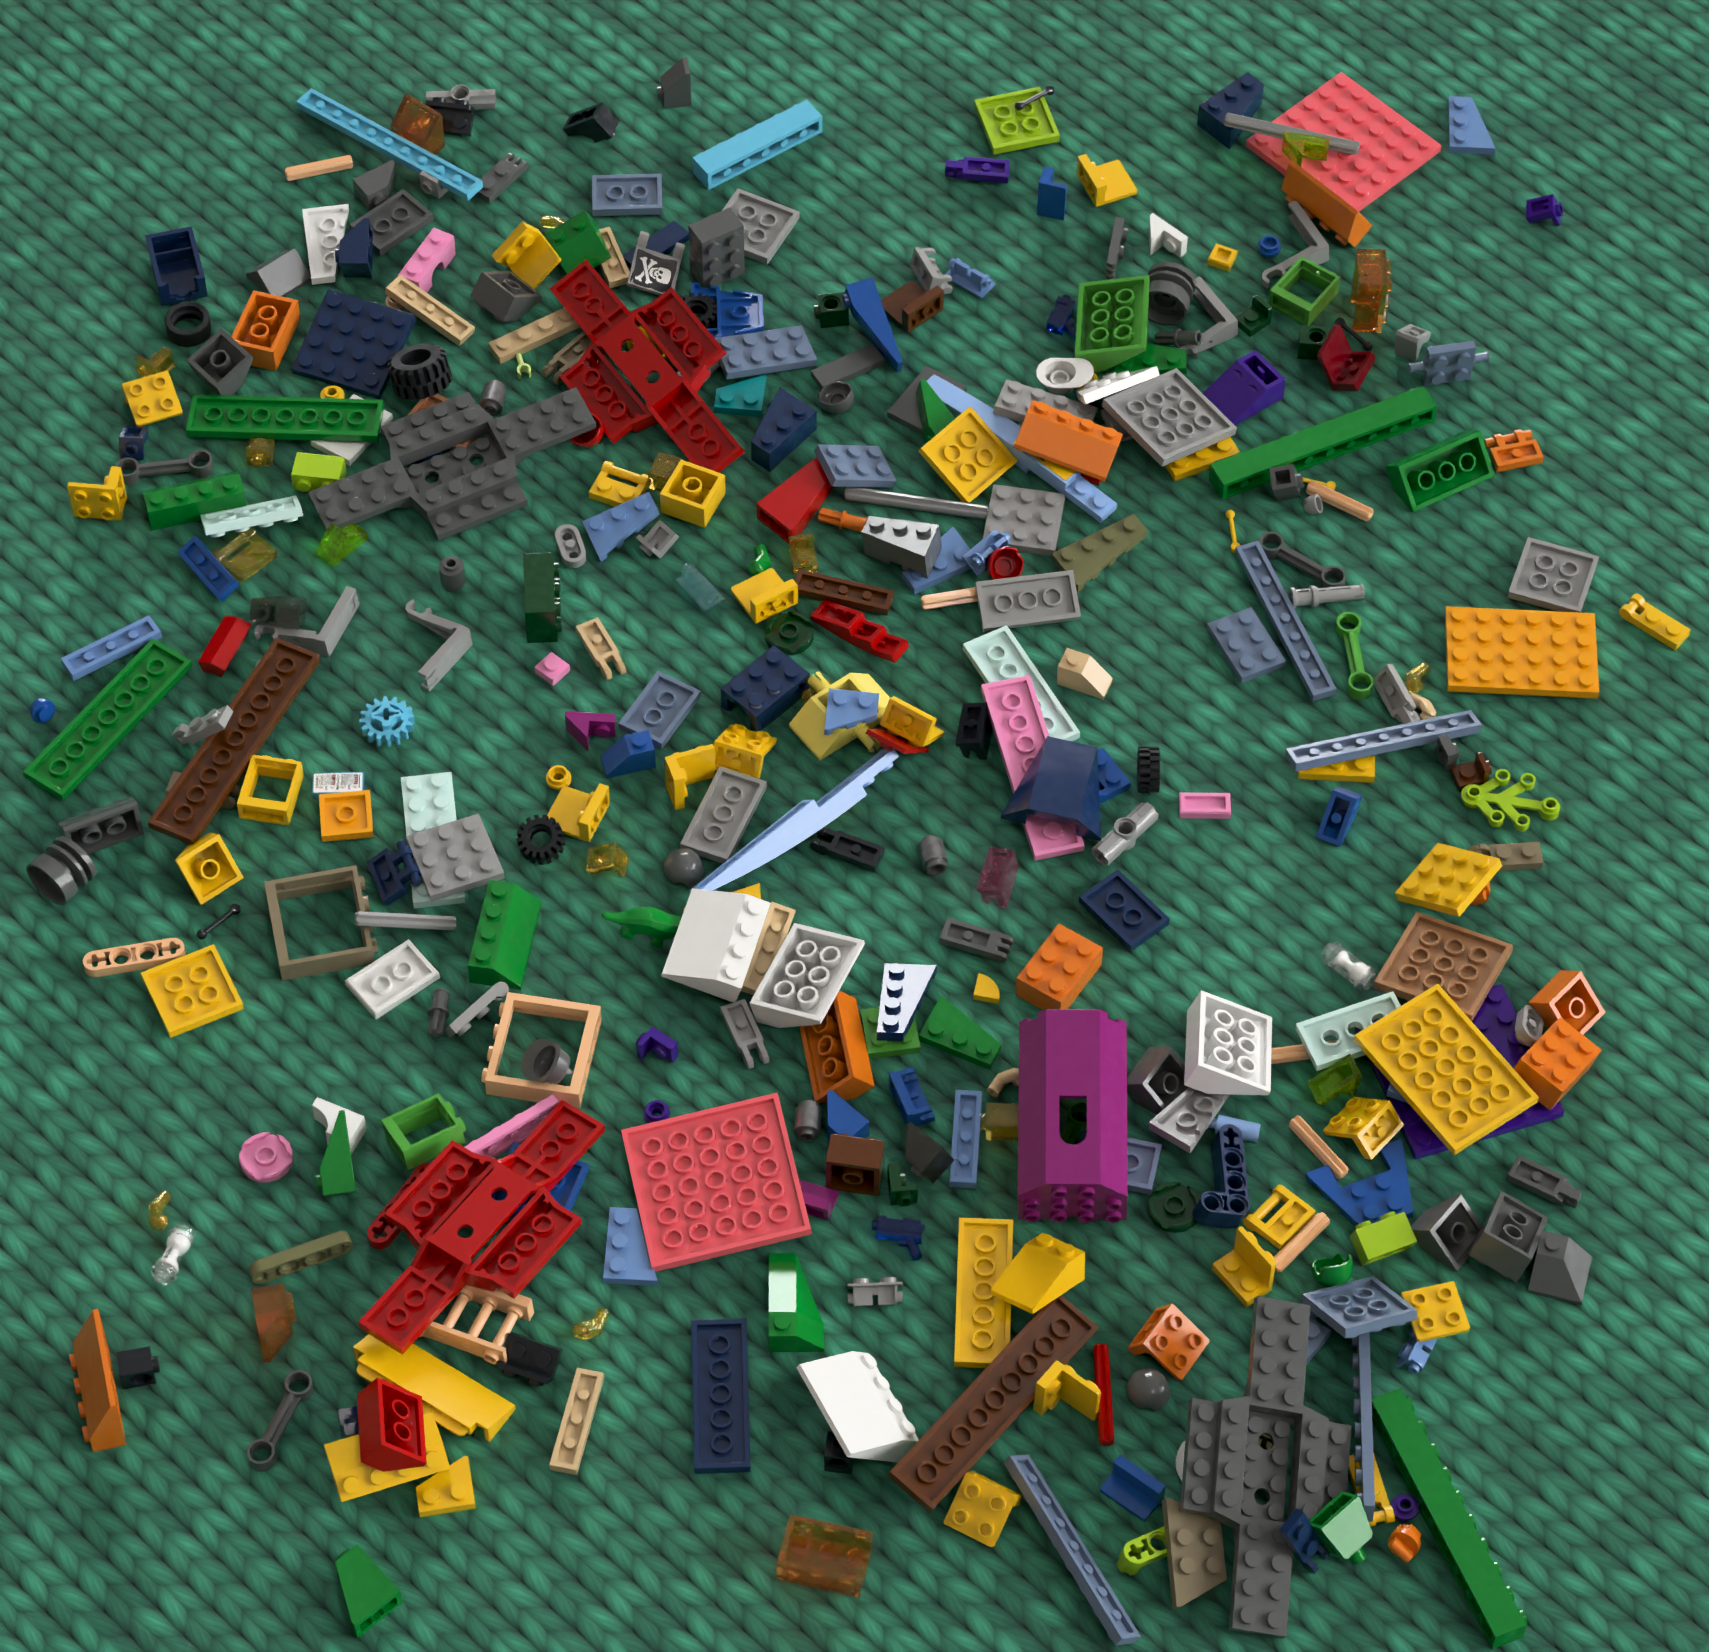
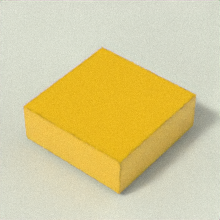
(1222, 257)

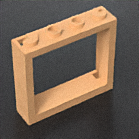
(534, 1090)

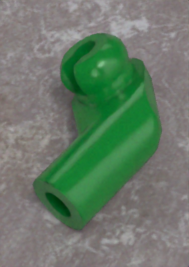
(761, 562)

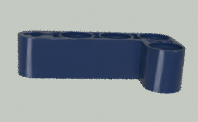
(1230, 1199)

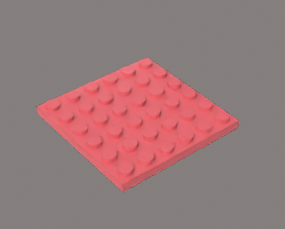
(1342, 108)
(715, 1182)

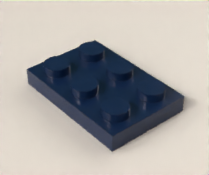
(1124, 910)

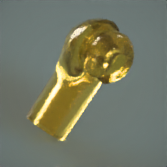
(551, 221)
(1413, 677)
(156, 1218)
(593, 1327)

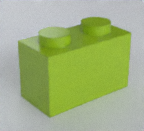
(316, 471)
(1383, 1237)

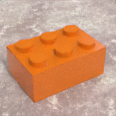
(267, 328)
(1059, 970)
(1556, 1062)

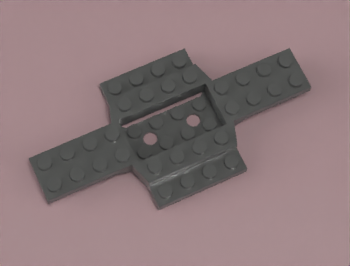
(464, 492)
(1228, 1465)

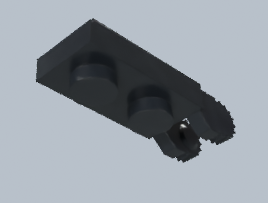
(848, 849)

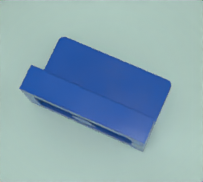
(1051, 196)
(1133, 1489)

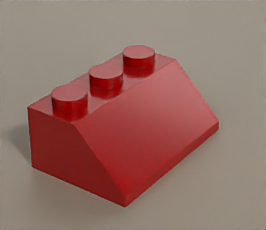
(390, 1427)

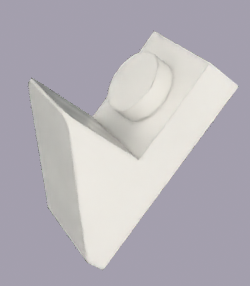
(1165, 235)

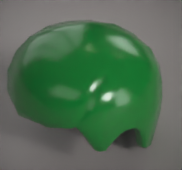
(1332, 1271)

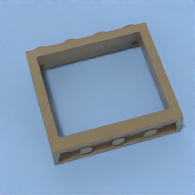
(314, 884)

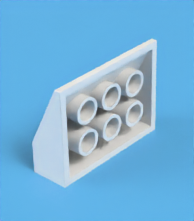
(716, 942)
(804, 977)
(1227, 1048)
(859, 1406)

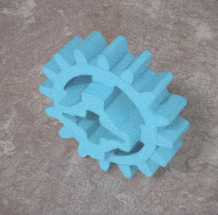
(387, 721)

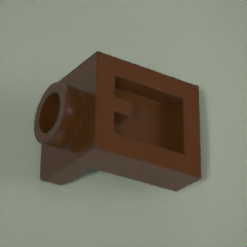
(1473, 772)

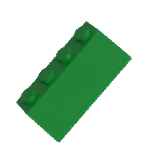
(1441, 470)
(190, 499)
(503, 935)

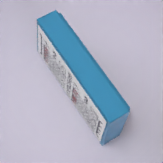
(336, 783)

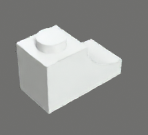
(327, 1114)

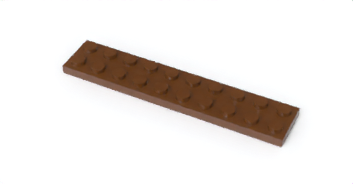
(227, 753)
(991, 1403)

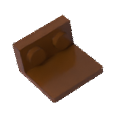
(912, 305)

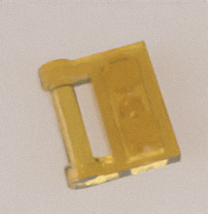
(250, 559)

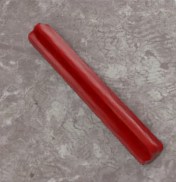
(1103, 1381)

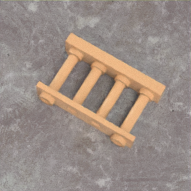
(516, 1309)

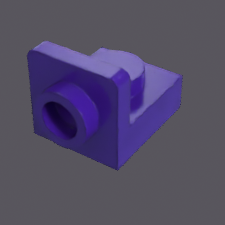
(1544, 208)
(659, 1043)

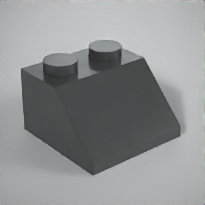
(504, 295)
(221, 363)
(1157, 1079)

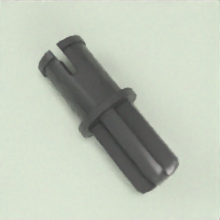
(1178, 337)
(438, 1012)

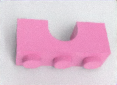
(434, 252)

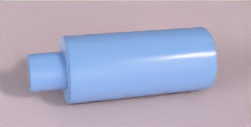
(1249, 1130)

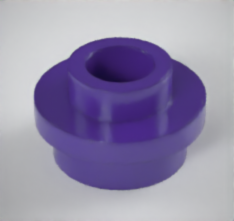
(656, 1107)
(1405, 1514)

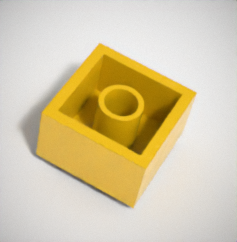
(692, 493)

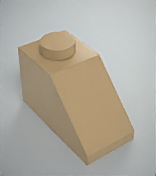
(1083, 674)

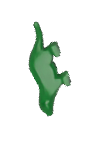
(645, 921)

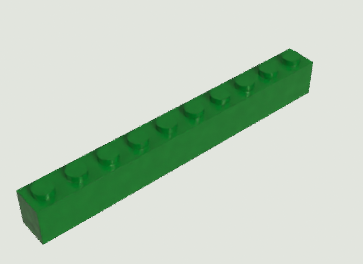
(1323, 441)
(1447, 1519)

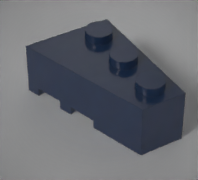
(1240, 98)
(782, 430)

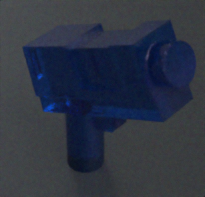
(1059, 318)
(906, 1232)

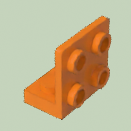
(1170, 1340)

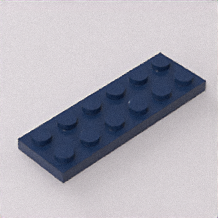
(720, 1396)

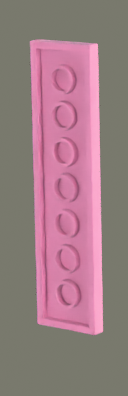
(1020, 735)

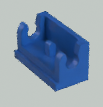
(910, 1097)

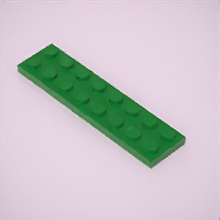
(285, 418)
(107, 719)

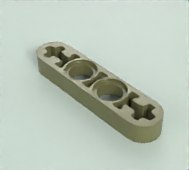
(300, 1257)

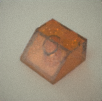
(419, 124)
(274, 1318)

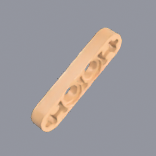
(134, 960)

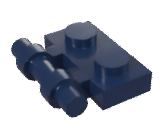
(387, 875)

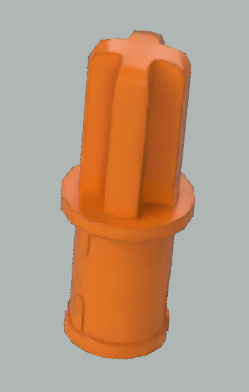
(841, 519)

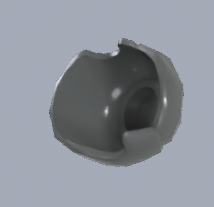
(836, 397)
(683, 867)
(1148, 1389)

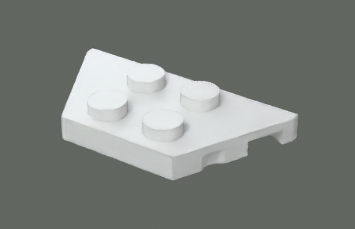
(1113, 383)

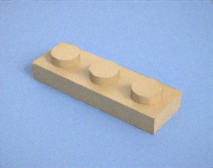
(615, 268)

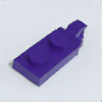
(978, 169)

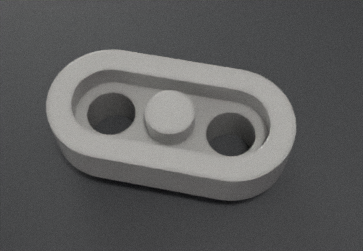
(573, 550)
(1528, 1026)

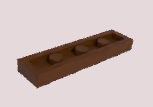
(844, 592)

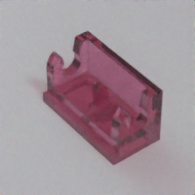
(998, 875)

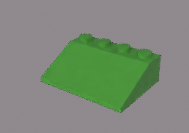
(1112, 320)

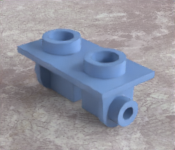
(969, 278)
(978, 555)
(1413, 1355)

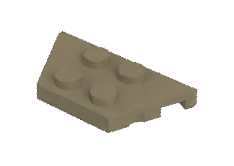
(1193, 1553)

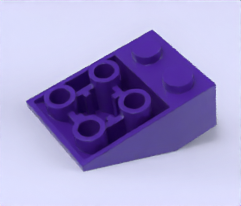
(1246, 388)

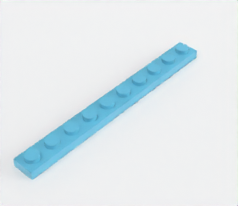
(389, 143)

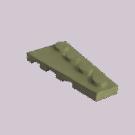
(1099, 549)

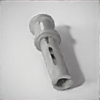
(1314, 596)

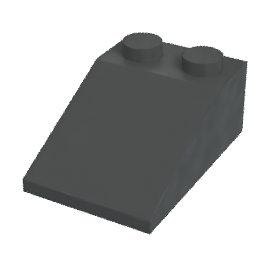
(1508, 1236)

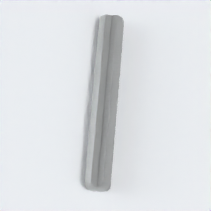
(405, 920)

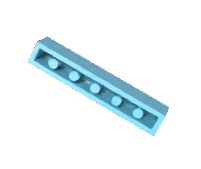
(757, 144)

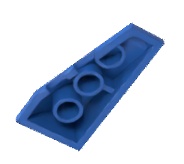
(869, 313)

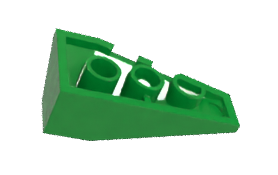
(792, 1309)

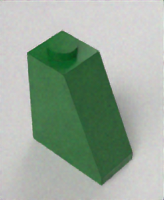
(365, 1589)

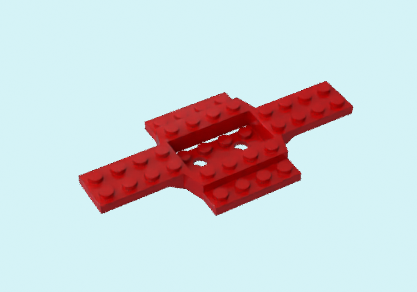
(672, 398)
(457, 1195)

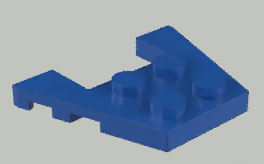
(736, 311)
(1371, 1196)

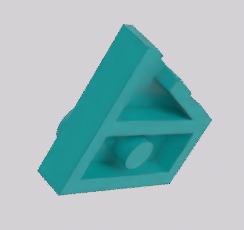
(741, 397)

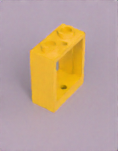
(269, 810)

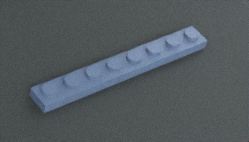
(1285, 621)
(1382, 740)
(1363, 1428)
(1072, 1550)

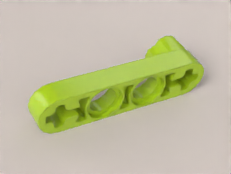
(1140, 1559)

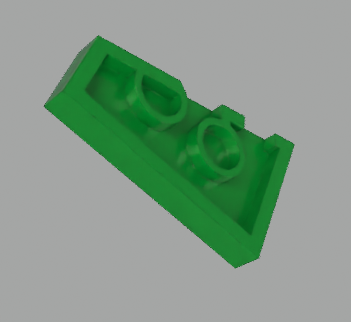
(1155, 355)
(958, 1035)

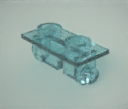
(699, 588)

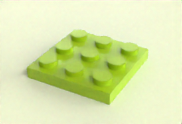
(1014, 129)

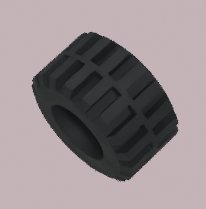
(419, 371)

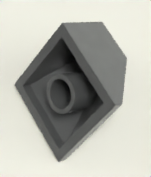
(1448, 1231)
(1559, 1269)

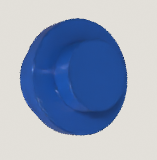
(1269, 246)
(42, 710)

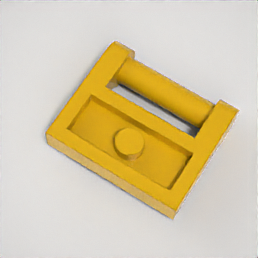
(616, 492)
(1285, 1222)

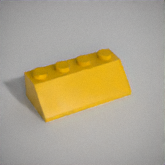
(358, 1479)

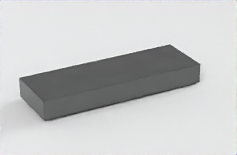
(848, 366)

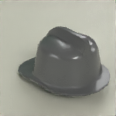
(545, 1062)

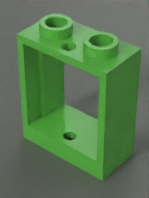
(1295, 307)
(416, 1117)

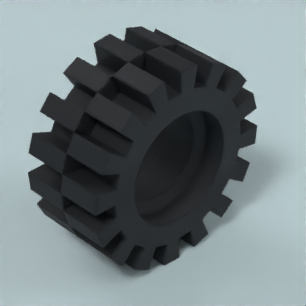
(703, 306)
(1148, 769)
(538, 825)

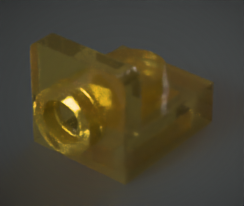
(158, 363)
(260, 452)
(803, 553)
(607, 858)

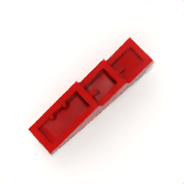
(854, 629)

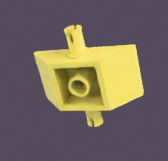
(810, 720)

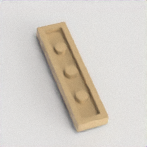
(429, 310)
(532, 335)
(770, 941)
(576, 1421)

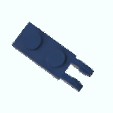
(1303, 1540)

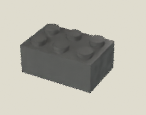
(716, 248)

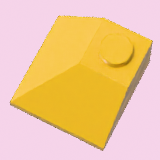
(208, 867)

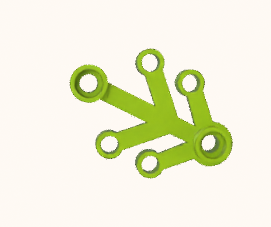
(1507, 801)

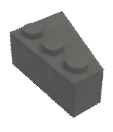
(903, 542)

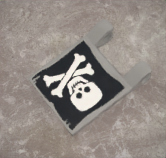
(654, 270)

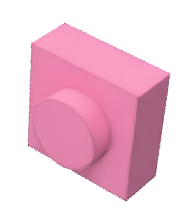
(552, 668)

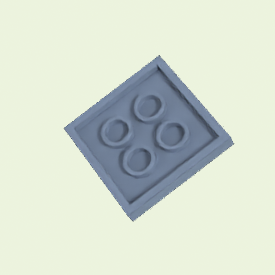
(1359, 1307)

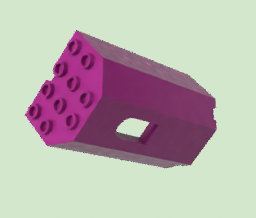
(1072, 1057)

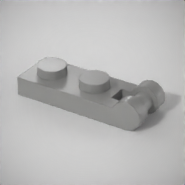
(478, 1009)

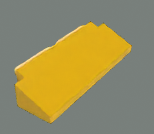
(452, 1396)

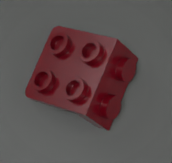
(1341, 365)

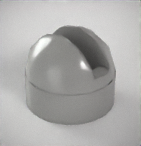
(1313, 504)

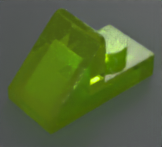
(1302, 146)
(339, 542)
(1336, 1079)

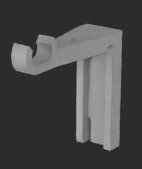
(1317, 246)
(1226, 322)
(330, 633)
(457, 644)

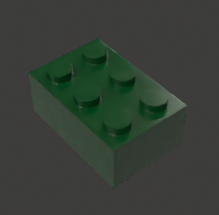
(542, 597)

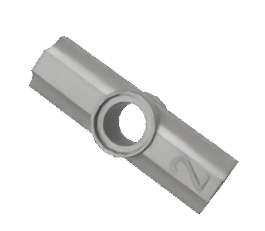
(477, 98)
(1132, 825)

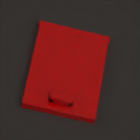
(892, 741)

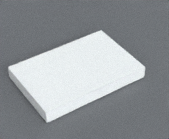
(347, 449)
(392, 979)

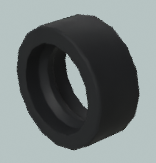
(190, 337)

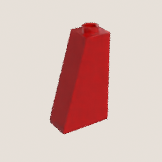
(795, 501)

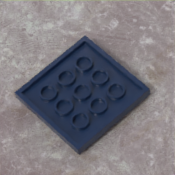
(353, 343)

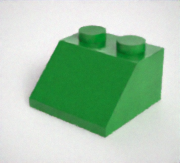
(577, 241)

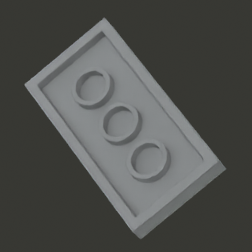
(1016, 399)
(1027, 600)
(723, 815)

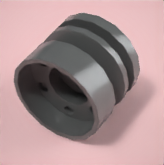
(1169, 293)
(61, 870)

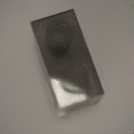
(278, 611)

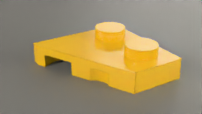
(447, 1490)

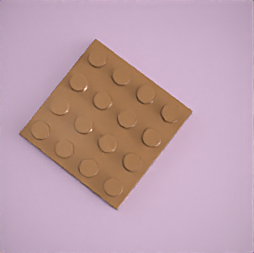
(1444, 955)

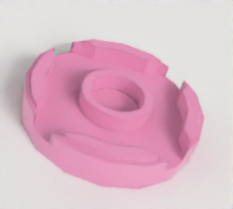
(266, 1157)

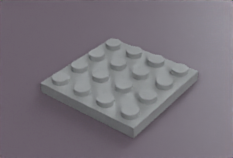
(1169, 417)

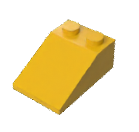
(1040, 1273)

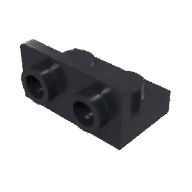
(456, 116)
(530, 1359)

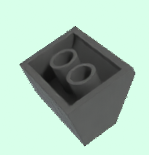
(104, 825)

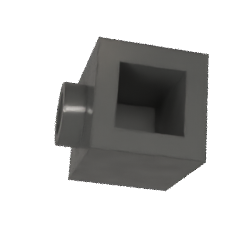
(1286, 482)

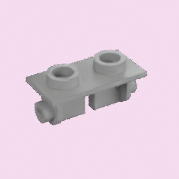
(864, 1290)

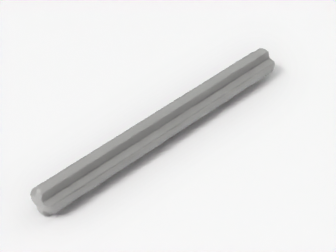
(1277, 130)
(916, 502)

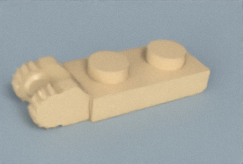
(600, 647)

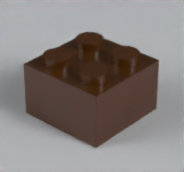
(855, 1164)

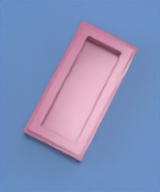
(1204, 806)

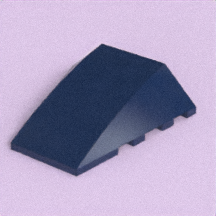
(1060, 787)

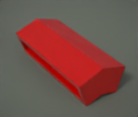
(224, 645)

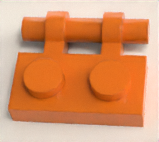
(1515, 455)

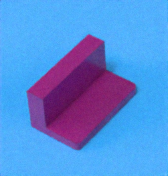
(818, 1199)

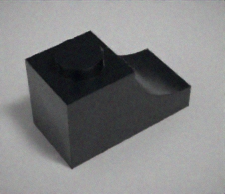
(592, 122)

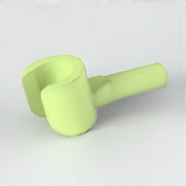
(522, 367)

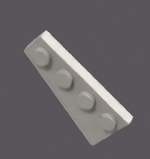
(1187, 1117)

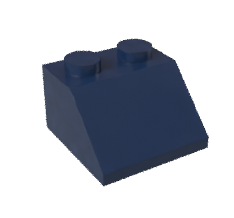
(356, 251)

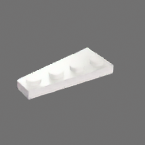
(323, 234)

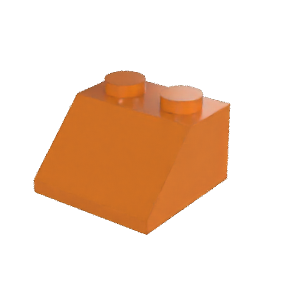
(1571, 999)

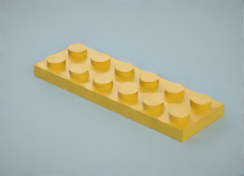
(981, 1318)

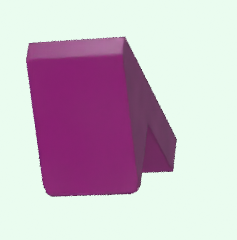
(584, 724)

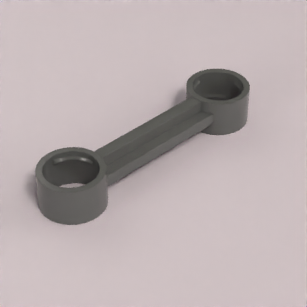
(167, 467)
(1300, 561)
(280, 1420)

